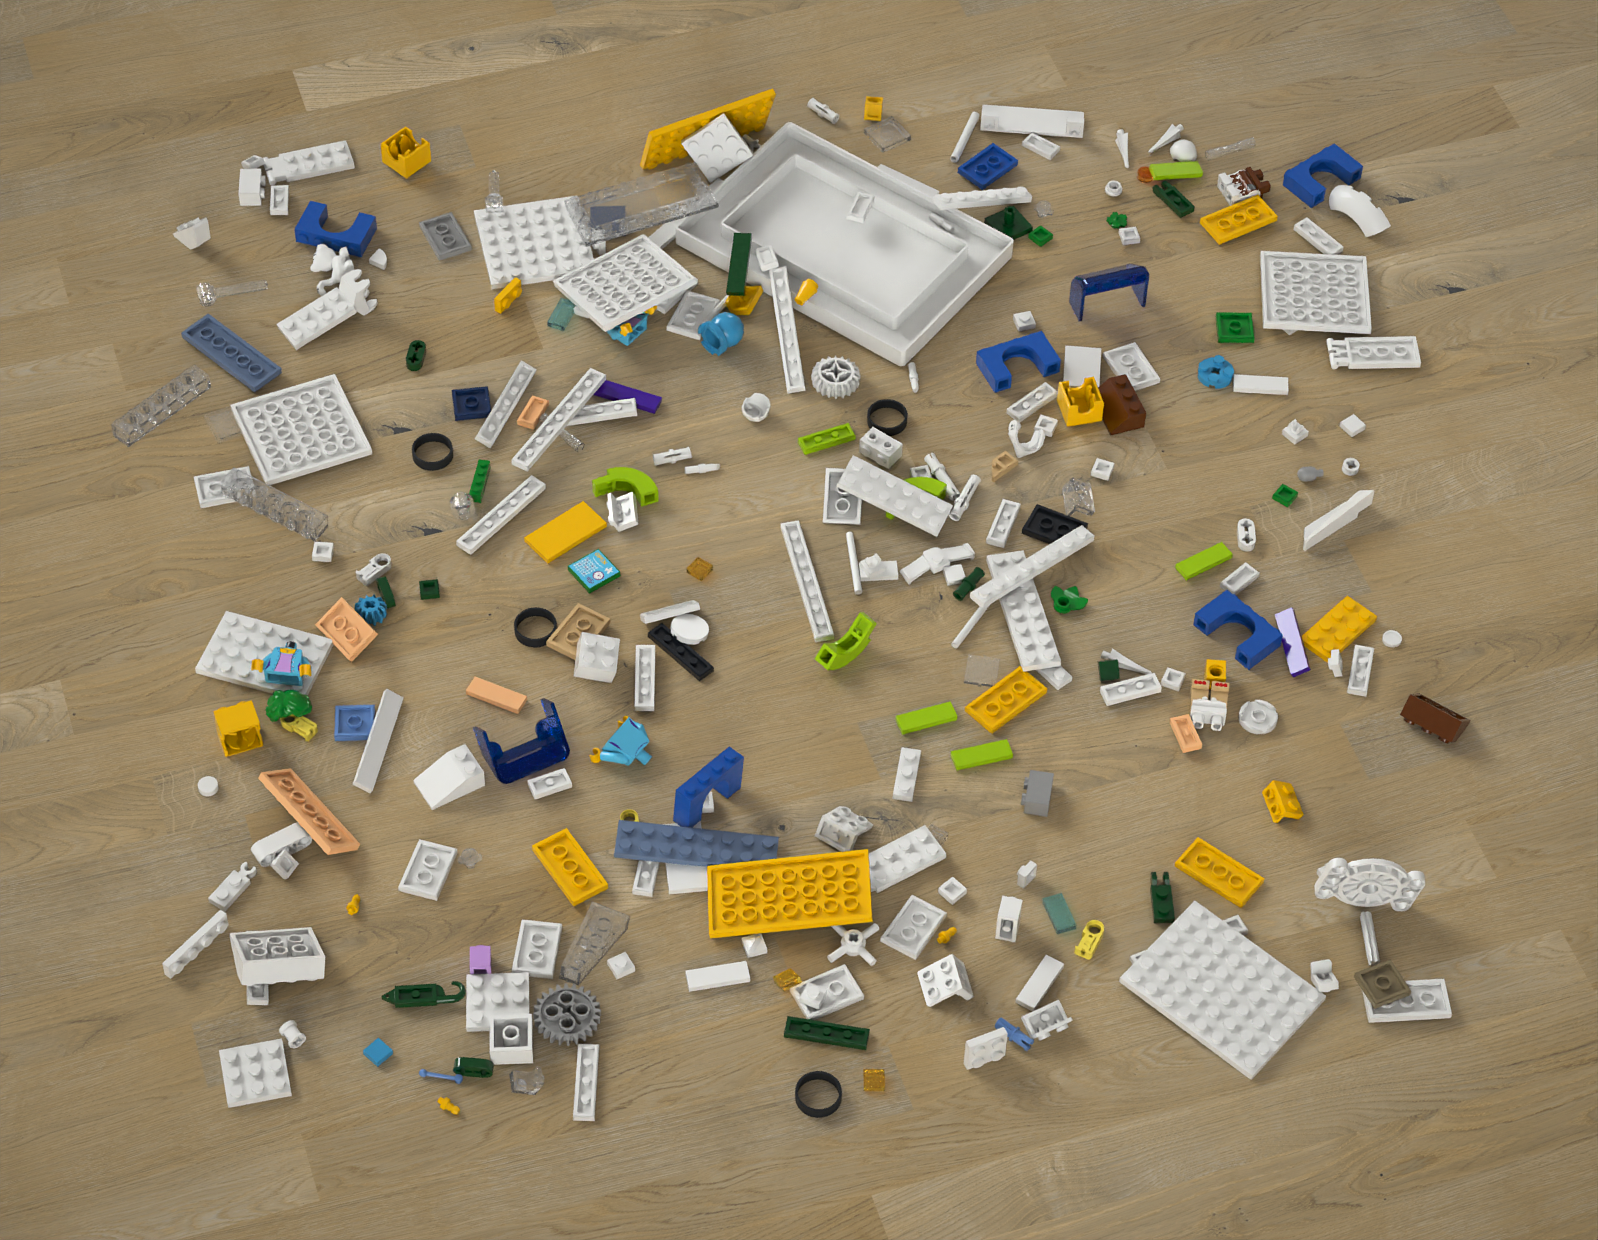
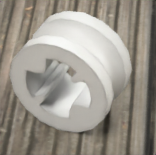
(1353, 462)

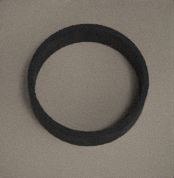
(888, 403)
(432, 437)
(530, 612)
(818, 1075)

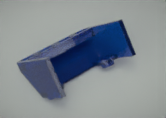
(1107, 280)
(530, 757)

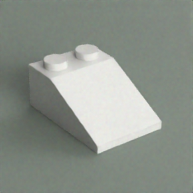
(839, 505)
(450, 777)

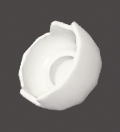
(1183, 151)
(756, 407)

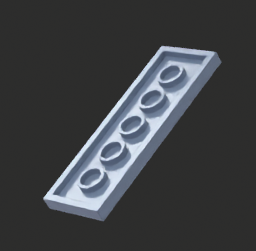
(231, 352)

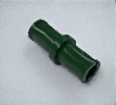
(968, 584)

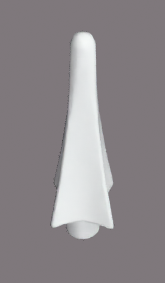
(1171, 134)
(1122, 143)
(1124, 662)

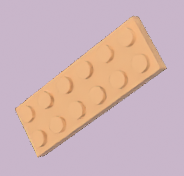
(309, 811)

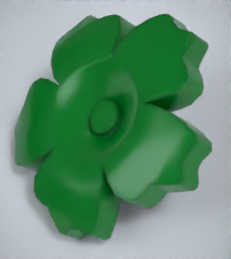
(1117, 220)

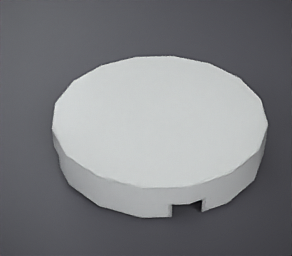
(689, 628)
(1258, 717)

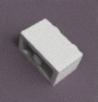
(251, 186)
(1008, 919)

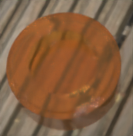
(1144, 175)

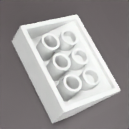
(277, 956)

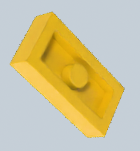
(508, 295)

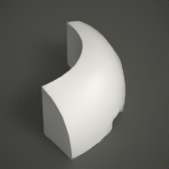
(1359, 208)

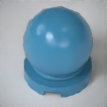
(721, 332)

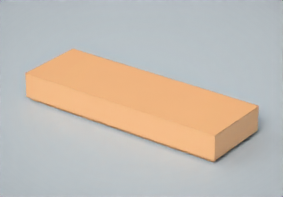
(496, 695)

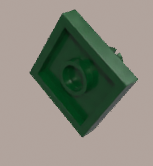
(1009, 222)

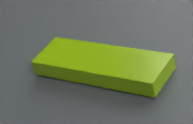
(1175, 170)
(826, 438)
(1203, 561)
(926, 718)
(981, 754)

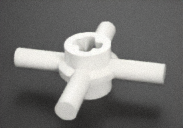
(854, 943)

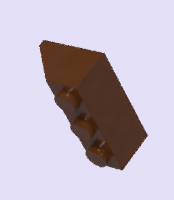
(1121, 406)
(1434, 718)

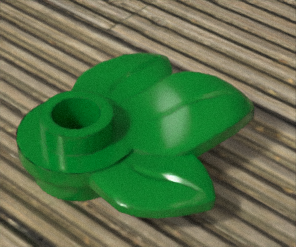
(1067, 600)

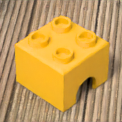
(404, 153)
(1080, 404)
(238, 728)

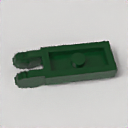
(1173, 199)
(1162, 899)

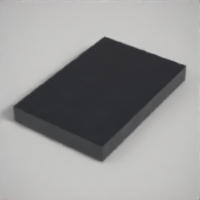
(1049, 525)

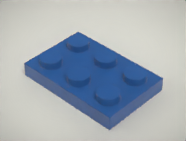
(987, 166)

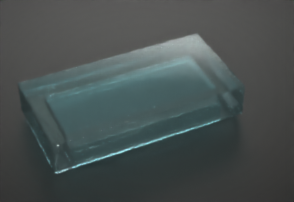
(561, 315)
(1059, 913)

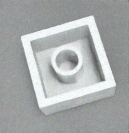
(596, 657)
(511, 1039)

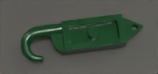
(422, 995)

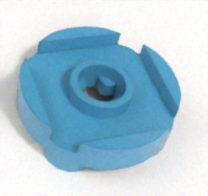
(1219, 365)

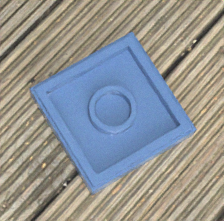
(353, 722)

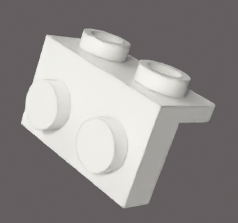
(622, 511)
(1046, 1019)

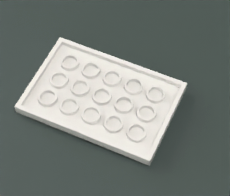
(245, 638)

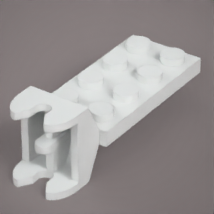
(328, 310)

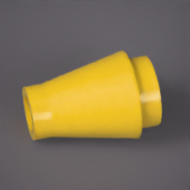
(806, 291)

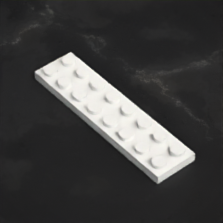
(1025, 617)

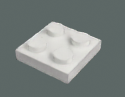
(985, 1048)

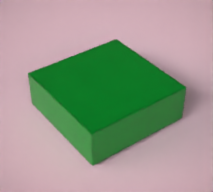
(1040, 236)
(1285, 495)

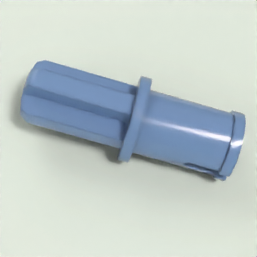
(1015, 1034)

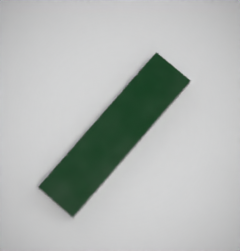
(739, 264)
(826, 1033)

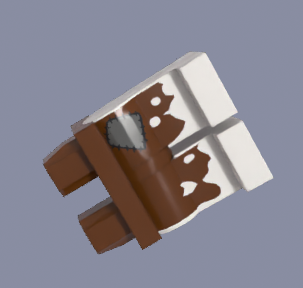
(1242, 185)

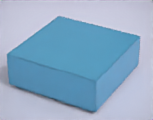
(378, 1052)

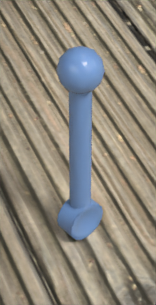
(457, 1078)

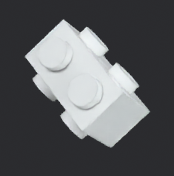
(880, 447)

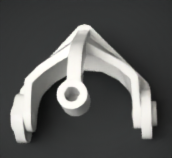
(1030, 447)

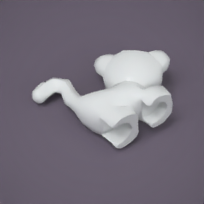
(326, 260)

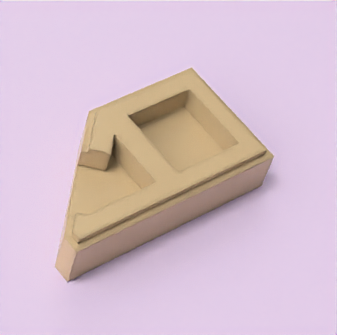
(1002, 464)

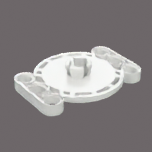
(1370, 883)

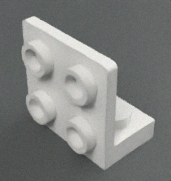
(842, 828)
(944, 980)

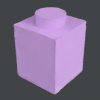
(480, 959)

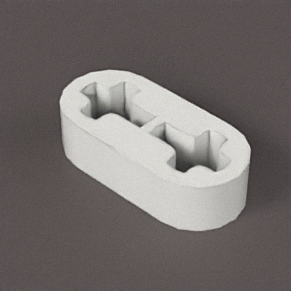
(1242, 535)

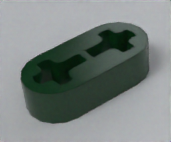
(411, 355)
(385, 592)
(473, 1067)

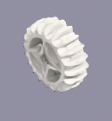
(846, 378)

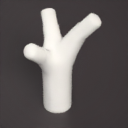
(752, 143)

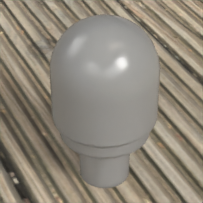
(1309, 473)

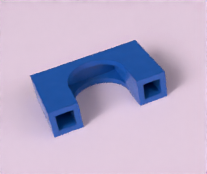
(1331, 160)
(355, 239)
(1032, 347)
(1230, 609)
(721, 774)

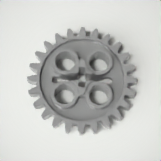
(567, 1014)

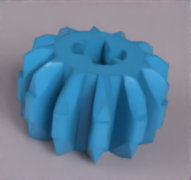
(371, 609)

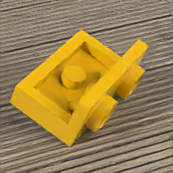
(744, 304)
(1282, 801)

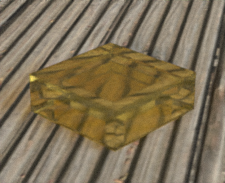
(699, 568)
(787, 979)
(874, 1079)

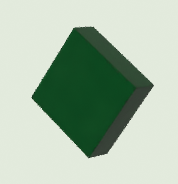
(429, 589)
(1108, 670)

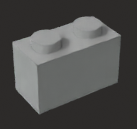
(1038, 793)

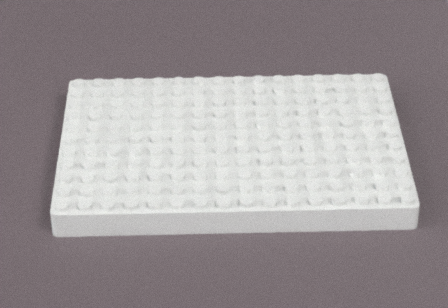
(878, 279)

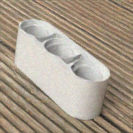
(290, 839)

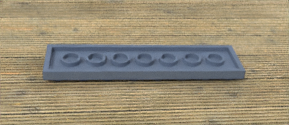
(690, 845)

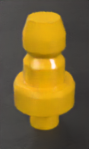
(353, 906)
(944, 936)
(447, 1105)

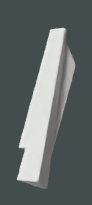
(1336, 518)

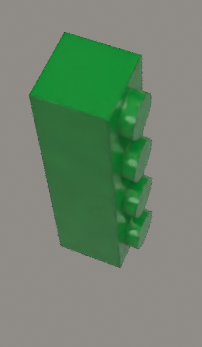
(480, 480)

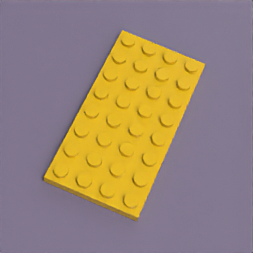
(745, 115)
(789, 893)

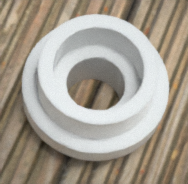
(1113, 188)

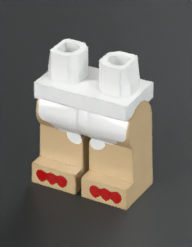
(1208, 711)

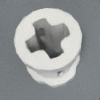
(292, 1034)

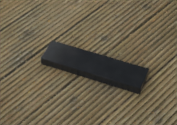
(681, 652)

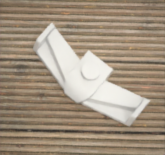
(935, 560)

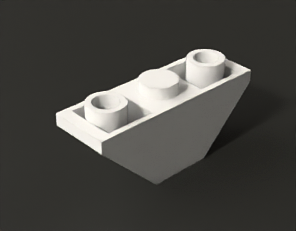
(193, 233)

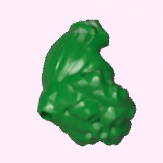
(287, 703)

